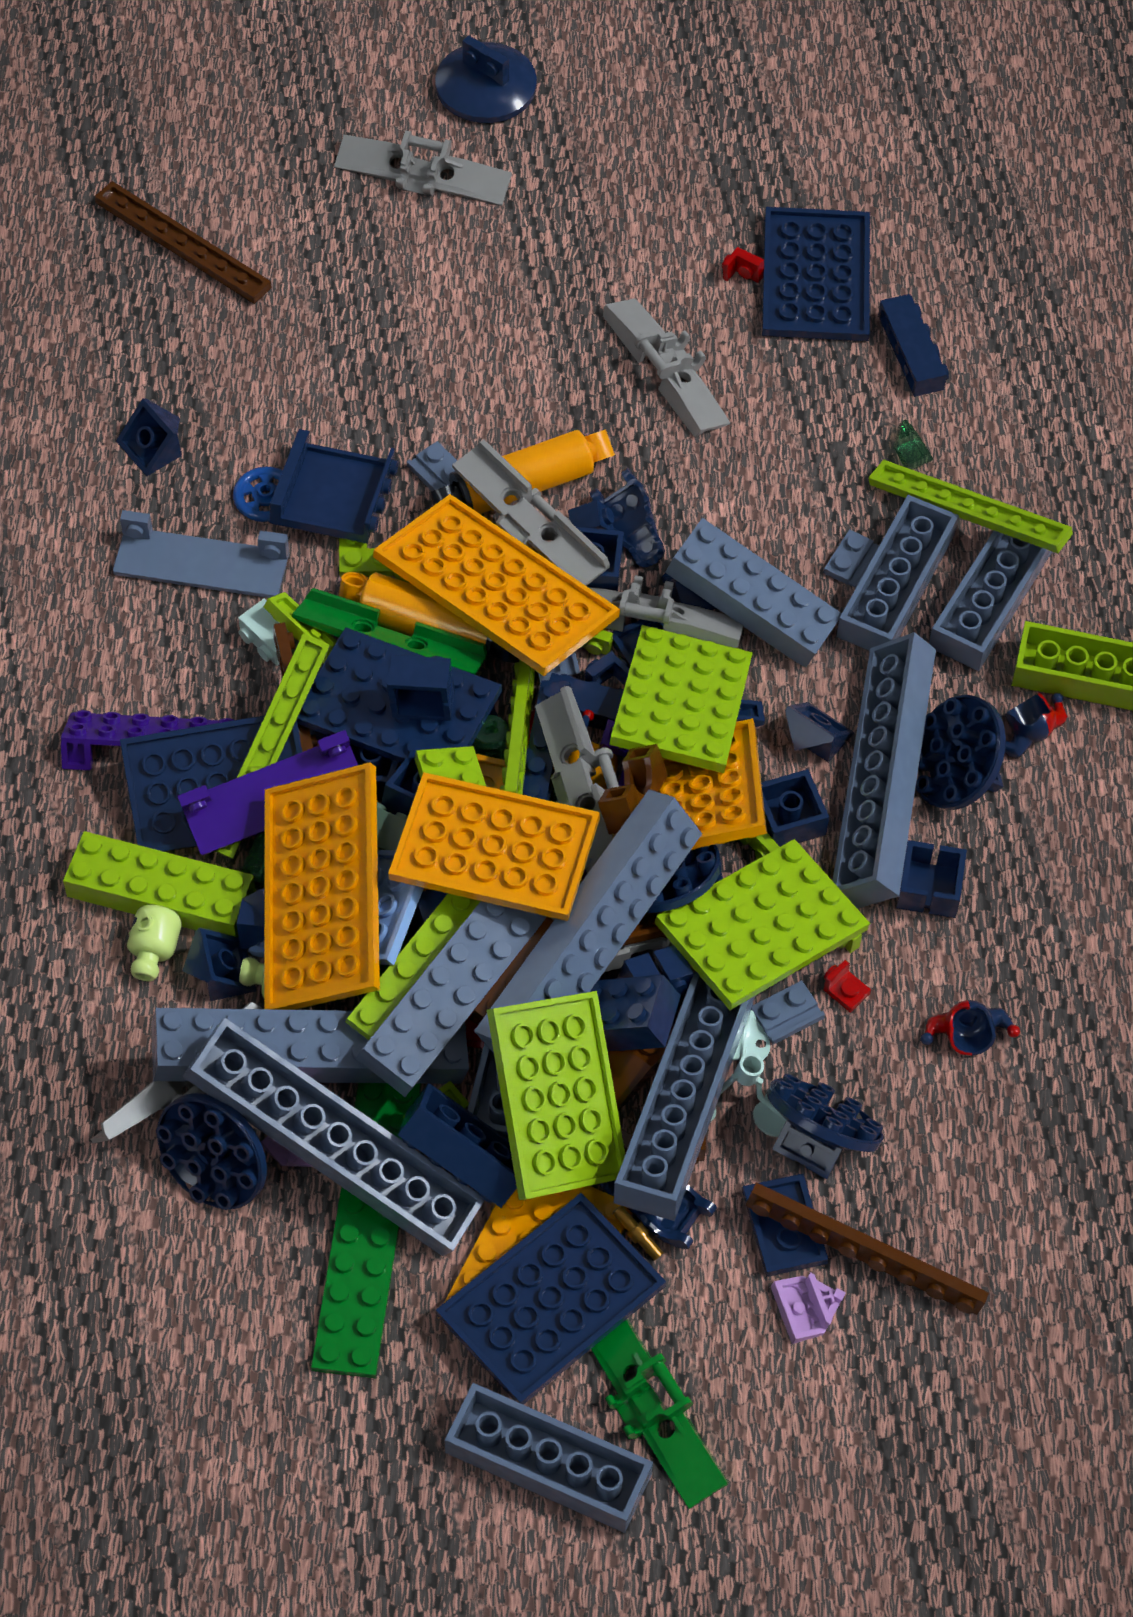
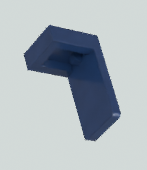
(606, 667)

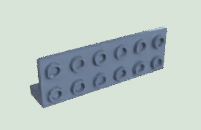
(201, 560)

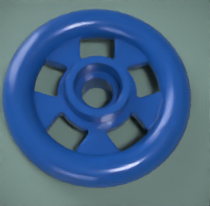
(243, 488)

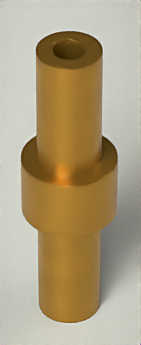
(637, 1232)

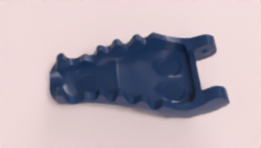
(634, 517)
(668, 1230)

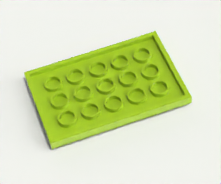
(682, 698)
(762, 924)
(557, 1094)

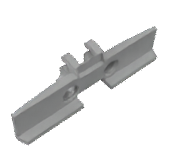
(422, 176)
(666, 352)
(496, 479)
(675, 616)
(572, 782)
(145, 1103)

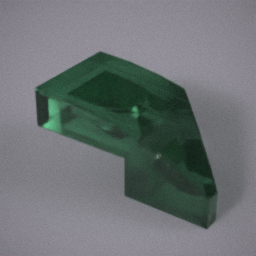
(910, 447)

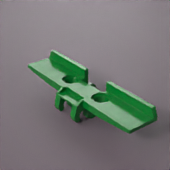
(335, 613)
(642, 1410)

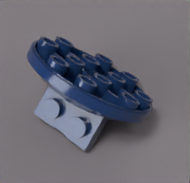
(485, 81)
(962, 752)
(690, 880)
(815, 1131)
(212, 1150)

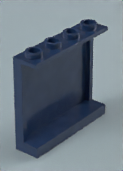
(332, 490)

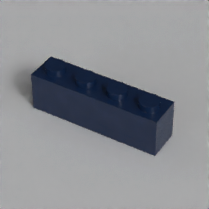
(913, 345)
(595, 697)

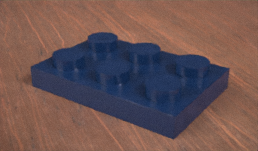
(779, 1247)

